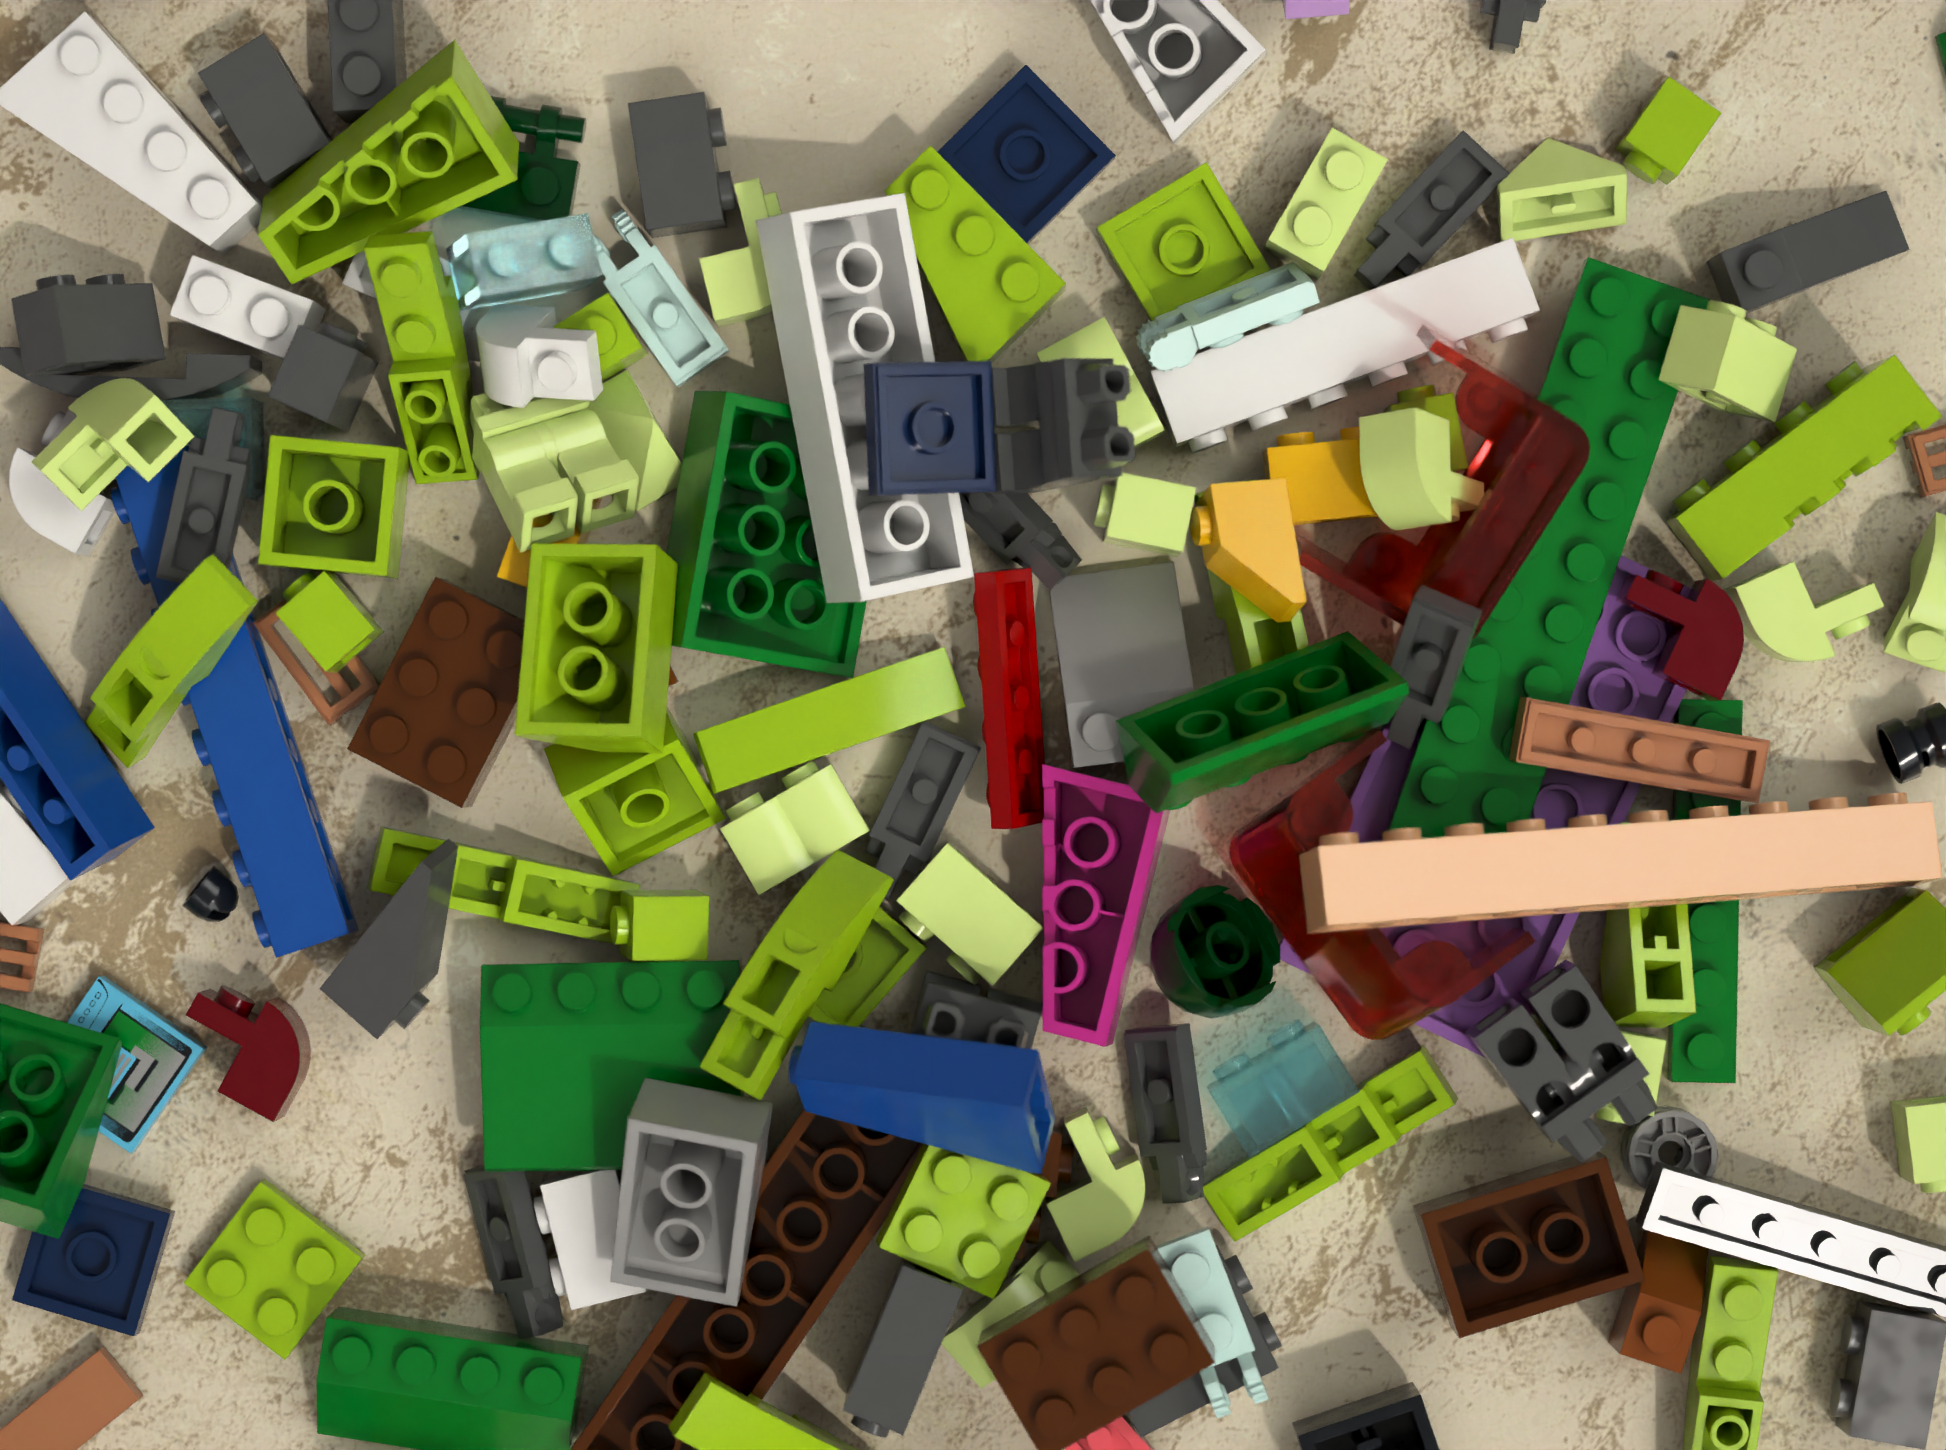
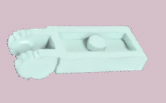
(660, 307)
(1225, 316)
(1205, 1284)

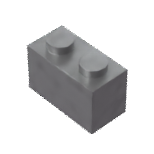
(1889, 1374)

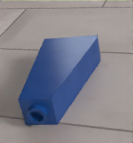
(929, 1091)

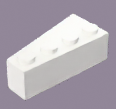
(1181, 54)
(118, 121)

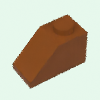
(1663, 1311)

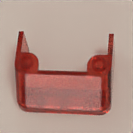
(1526, 470)
(1354, 968)

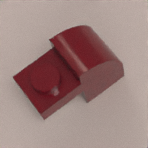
(1704, 636)
(272, 1052)

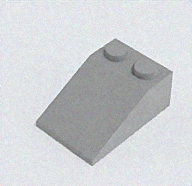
(1117, 652)
(689, 1191)

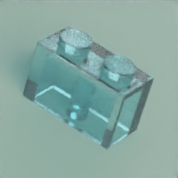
(523, 261)
(1281, 1085)

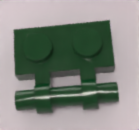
(543, 183)

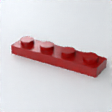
(1010, 696)

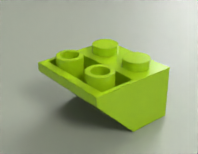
(1892, 965)

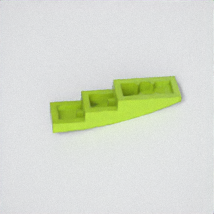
(828, 720)
(506, 885)
(1330, 1145)
(727, 1420)

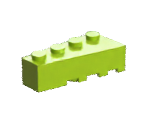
(392, 169)
(1800, 465)

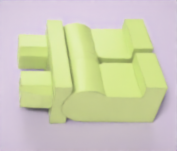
(550, 462)

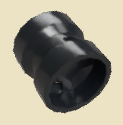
(1914, 743)

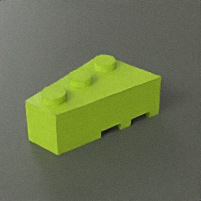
(972, 260)

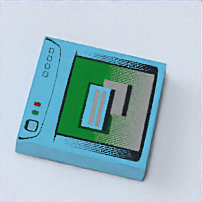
(151, 1061)

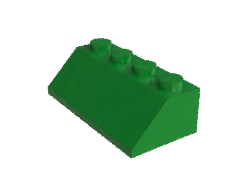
(1257, 721)
(445, 1385)

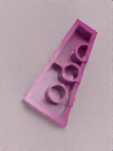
(1094, 898)

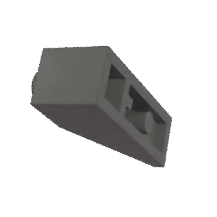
(1808, 253)
(399, 952)

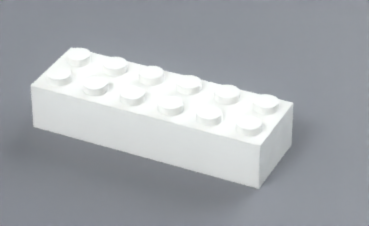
(842, 299)

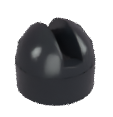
(213, 897)

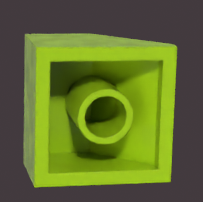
(636, 800)

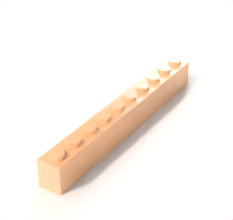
(1619, 864)

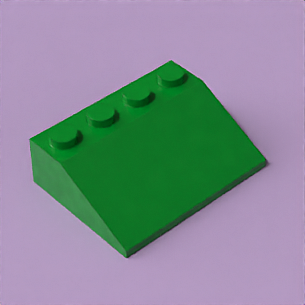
(749, 544)
(574, 1046)
(50, 1114)

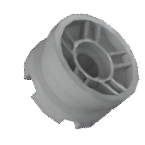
(1669, 1123)

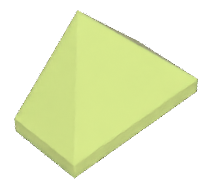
(1561, 193)
(638, 437)

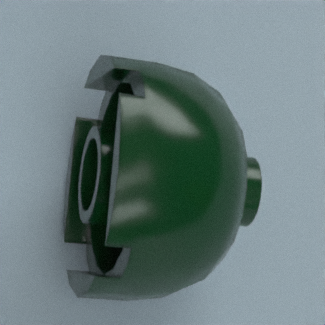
(1214, 953)

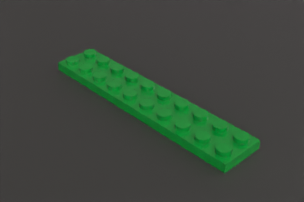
(1543, 625)

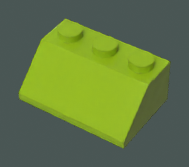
(597, 646)

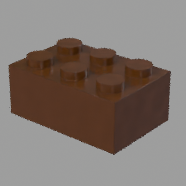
(447, 695)
(1528, 1243)
(1096, 1347)

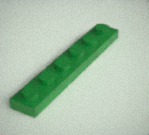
(1705, 1043)

